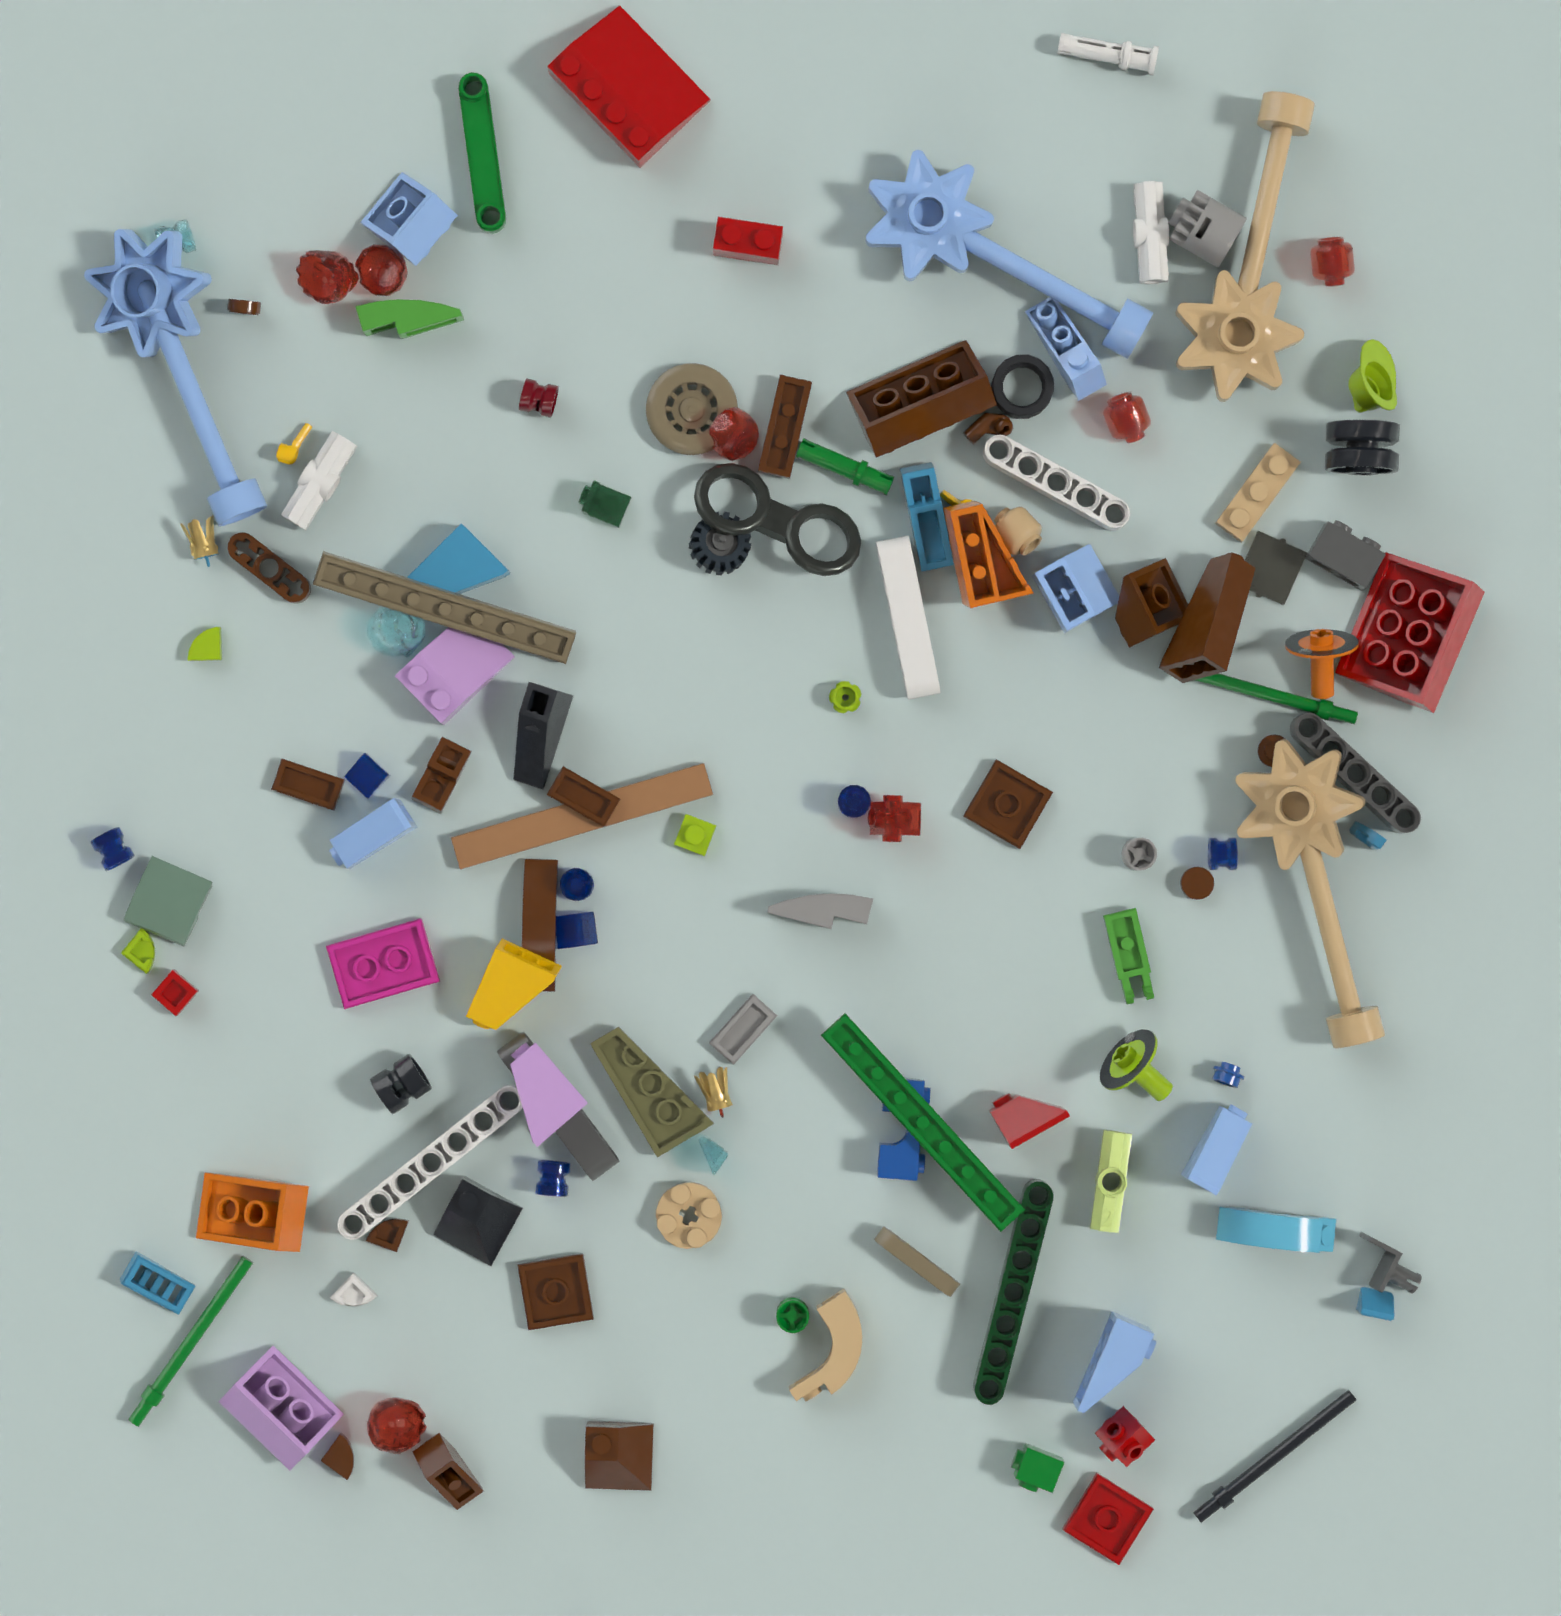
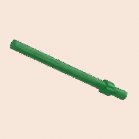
(1321, 708)
(154, 1393)

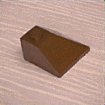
(1149, 603)
(618, 1455)

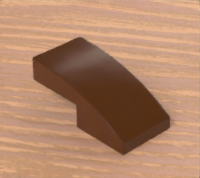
(441, 775)

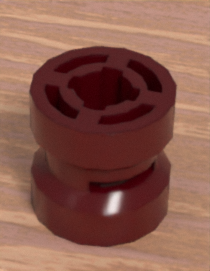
(538, 398)

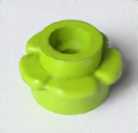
(841, 705)

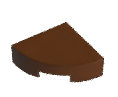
(389, 1234)
(340, 1457)

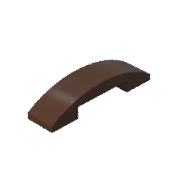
(539, 909)

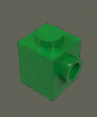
(1036, 1468)

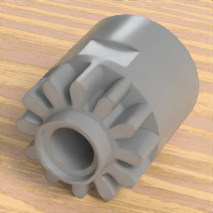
(1205, 227)

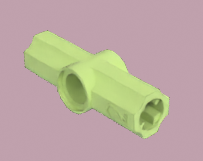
(1108, 1203)

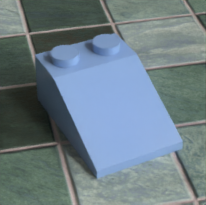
(1116, 1356)

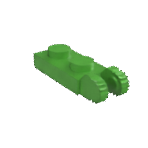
(1128, 951)

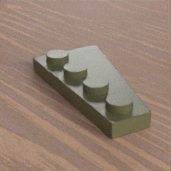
(654, 1100)

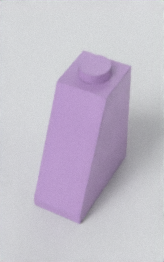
(543, 1092)

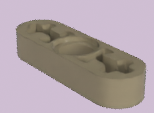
(917, 1261)

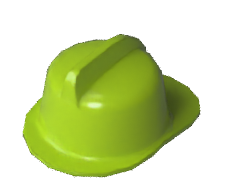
(1374, 380)

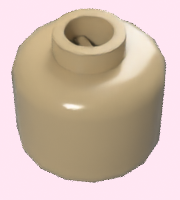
(1018, 530)

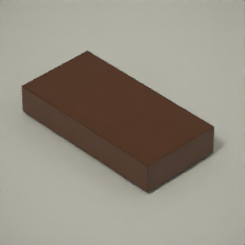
(308, 784)
(583, 796)

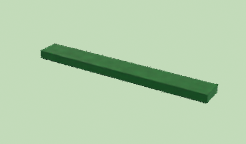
(922, 1122)

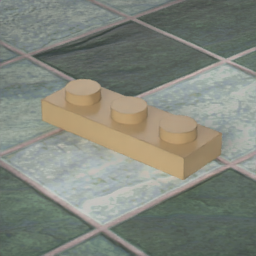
(1257, 492)

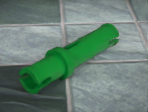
(849, 468)

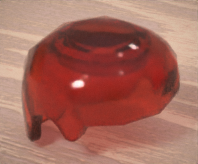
(381, 270)
(734, 434)

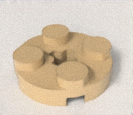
(706, 1208)

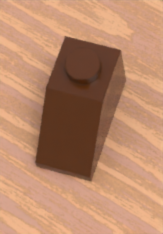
(447, 1471)

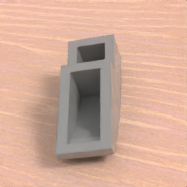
(823, 908)

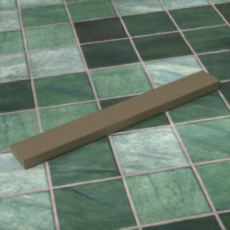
(444, 607)

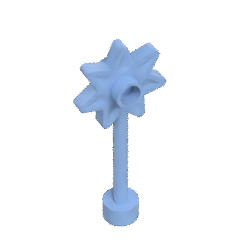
(933, 219)
(150, 298)

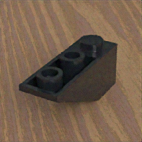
(539, 732)

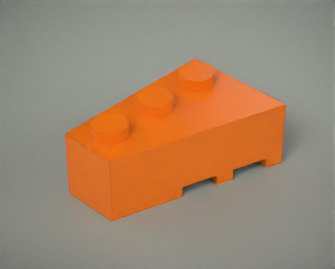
(980, 557)

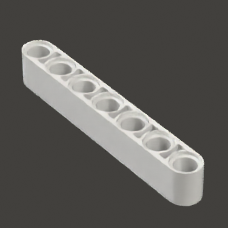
(417, 1169)

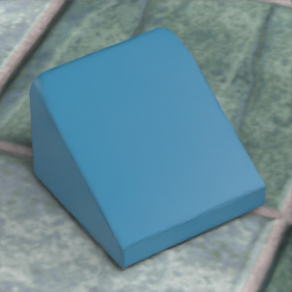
(1376, 1304)

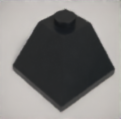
(477, 1221)

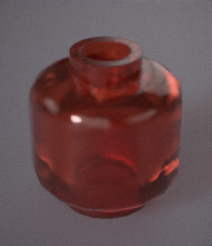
(1332, 260)
(1127, 417)

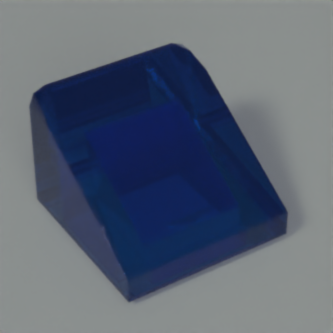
(367, 775)
(576, 930)

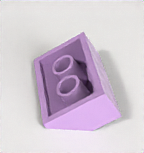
(281, 1408)

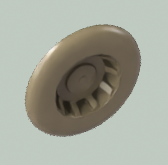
(690, 408)

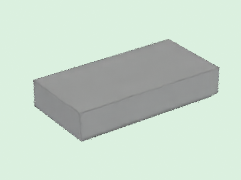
(743, 1029)

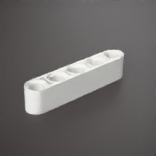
(1073, 482)
(908, 617)

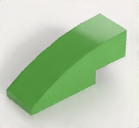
(408, 316)

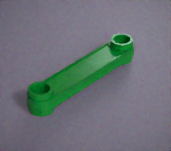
(482, 152)

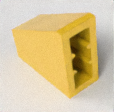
(509, 984)

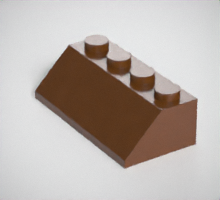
(921, 398)

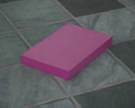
(383, 963)

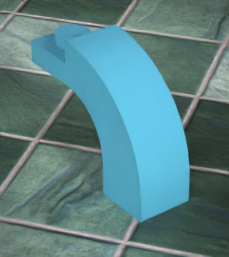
(1276, 1230)

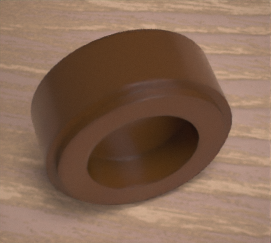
(244, 306)
(1197, 883)

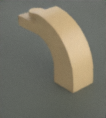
(846, 1333)

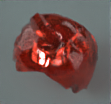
(326, 276)
(395, 1425)

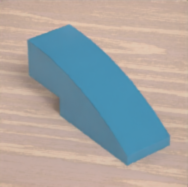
(926, 516)

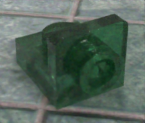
(604, 503)

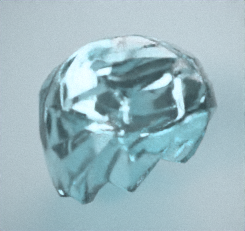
(395, 632)

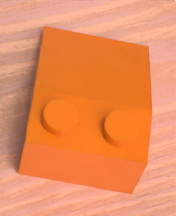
(252, 1212)

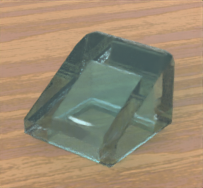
(713, 1152)

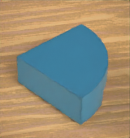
(1367, 836)

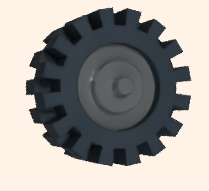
(718, 550)

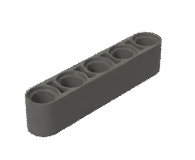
(1370, 779)
(578, 1132)

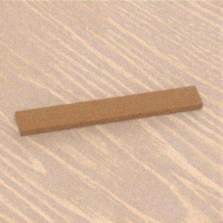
(564, 822)

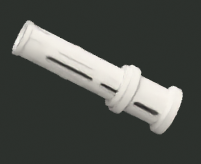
(1123, 54)

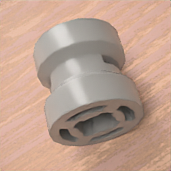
(1139, 854)

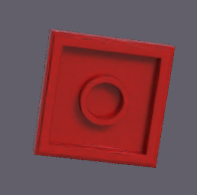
(1107, 1518)

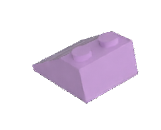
(453, 671)

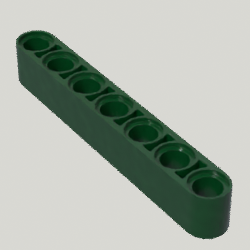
(1013, 1308)

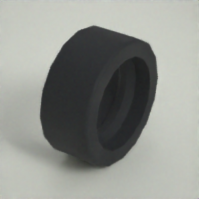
(1040, 369)

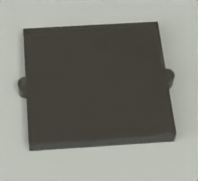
(1275, 566)

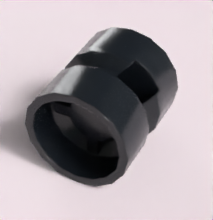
(411, 1078)

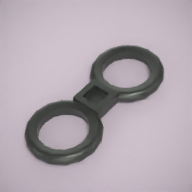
(777, 519)

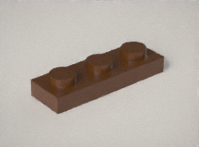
(785, 426)

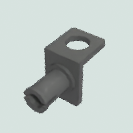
(1389, 1269)

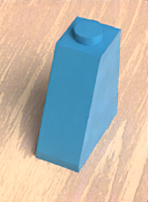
(460, 564)

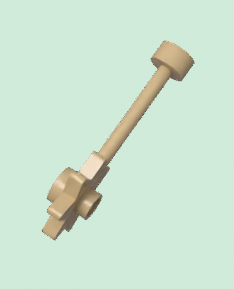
(1239, 328)
(1300, 811)

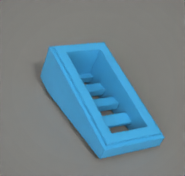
(139, 1287)

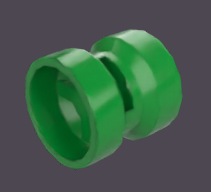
(795, 1318)

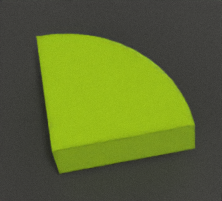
(206, 646)
(141, 951)

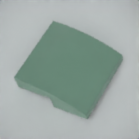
(167, 901)

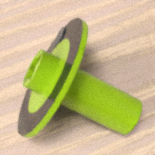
(1131, 1062)

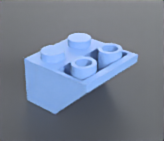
(1076, 588)

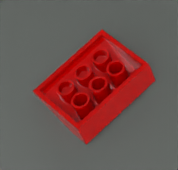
(628, 85)
(1411, 631)

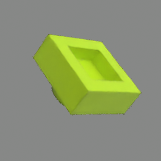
(695, 834)

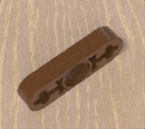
(244, 560)

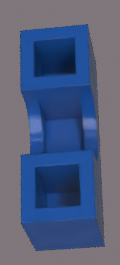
(903, 1158)

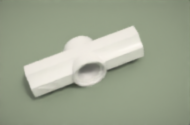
(1151, 232)
(319, 480)

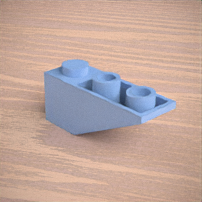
(1067, 348)

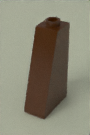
(1211, 621)

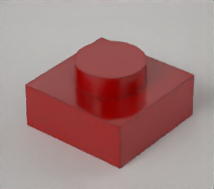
(175, 992)

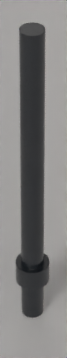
(1223, 1496)

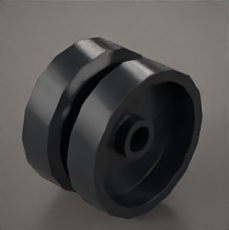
(1361, 446)

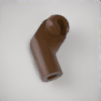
(988, 424)

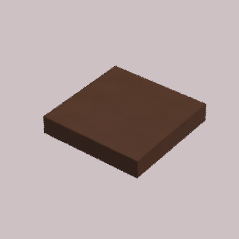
(1007, 804)
(555, 1291)

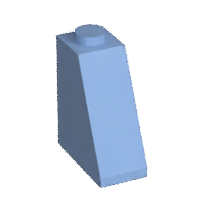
(372, 834)
(1217, 1149)

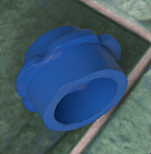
(1227, 1074)

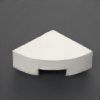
(353, 1292)

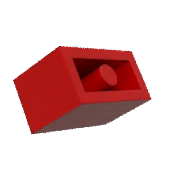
(748, 240)

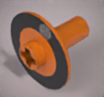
(1321, 648)

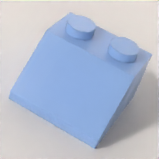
(409, 218)

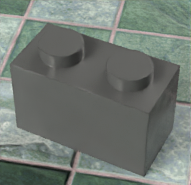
(1345, 554)

